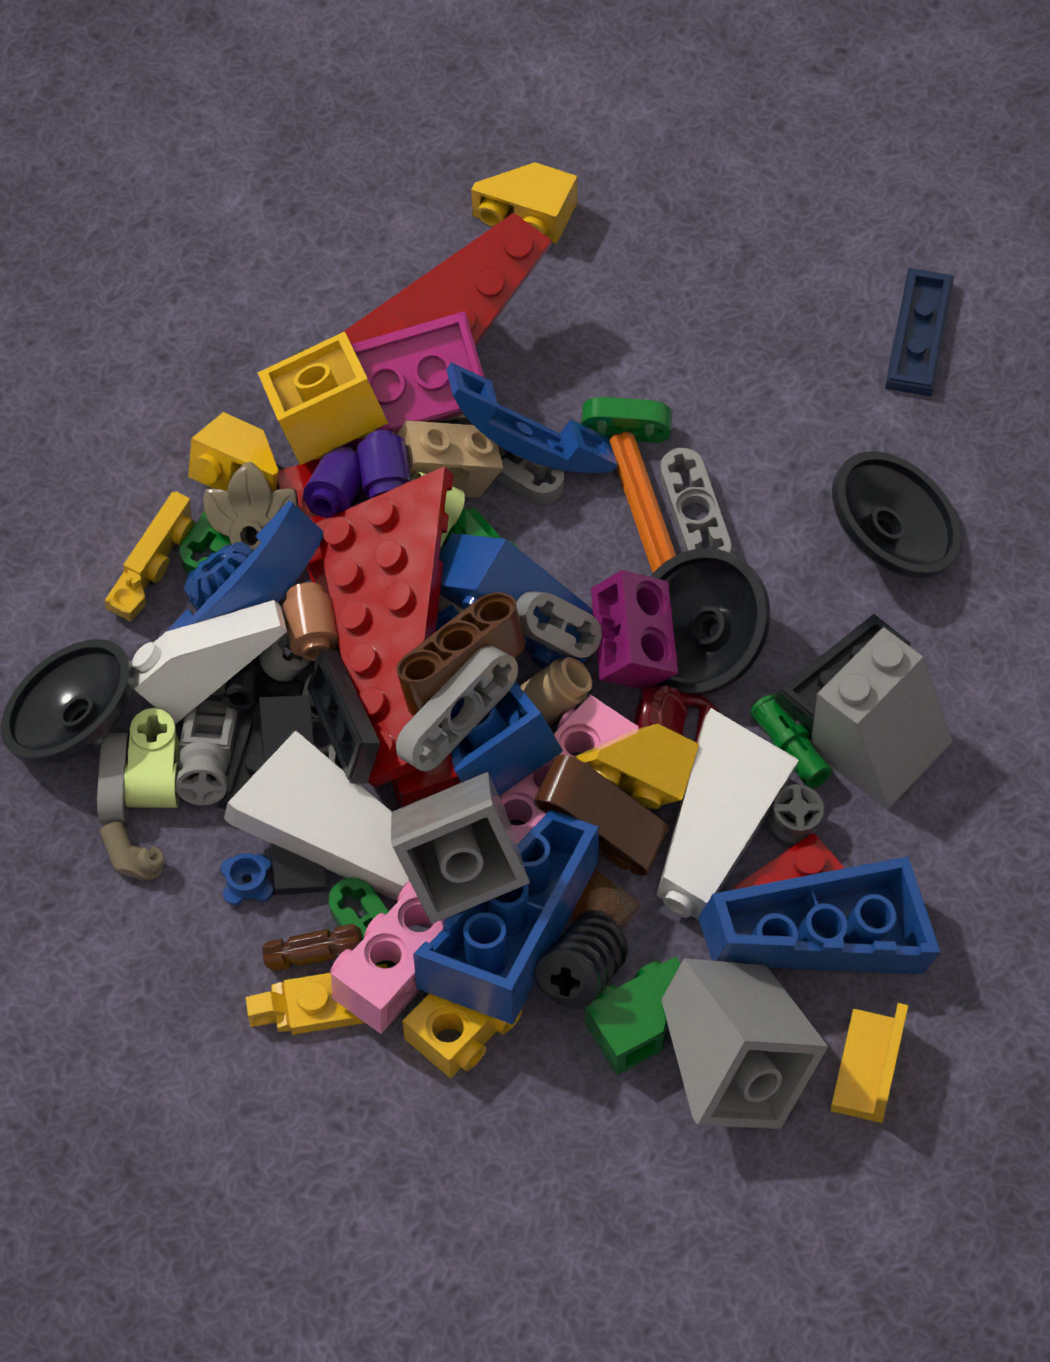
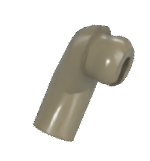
(130, 859)

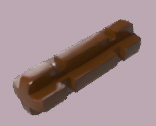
(310, 947)

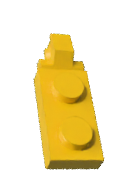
(149, 557)
(300, 1006)

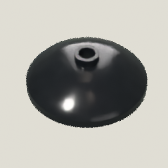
(896, 515)
(706, 590)
(68, 702)

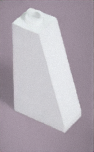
(720, 811)
(315, 812)

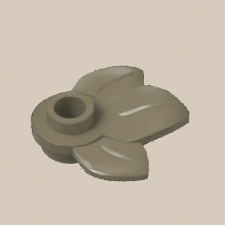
(245, 504)

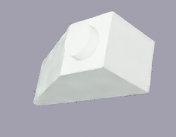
(201, 657)

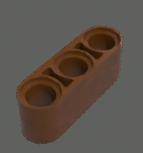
(486, 622)
(627, 829)

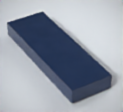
(919, 332)

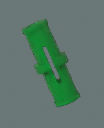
(792, 739)

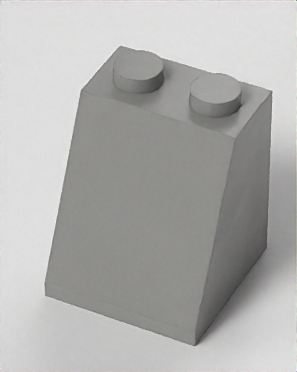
(881, 719)
(458, 848)
(739, 1043)

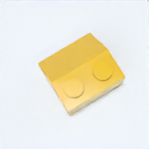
(322, 398)

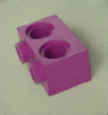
(635, 630)

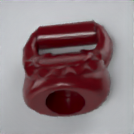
(669, 708)

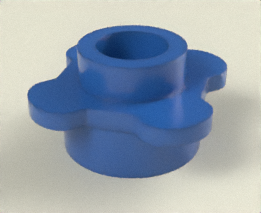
(246, 865)

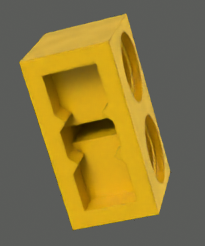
(438, 1014)

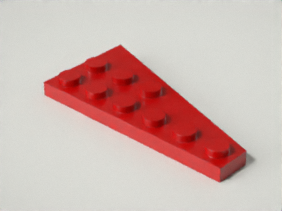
(473, 280)
(386, 597)

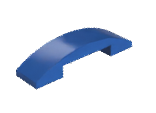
(571, 450)
(268, 571)

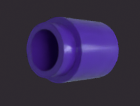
(383, 462)
(334, 483)

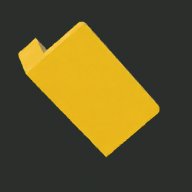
(868, 1064)

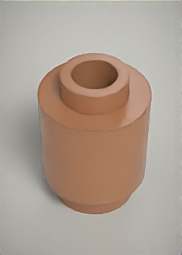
(309, 620)

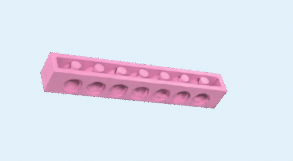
(382, 994)

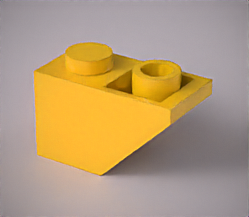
(533, 192)
(225, 447)
(646, 763)

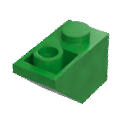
(631, 1018)

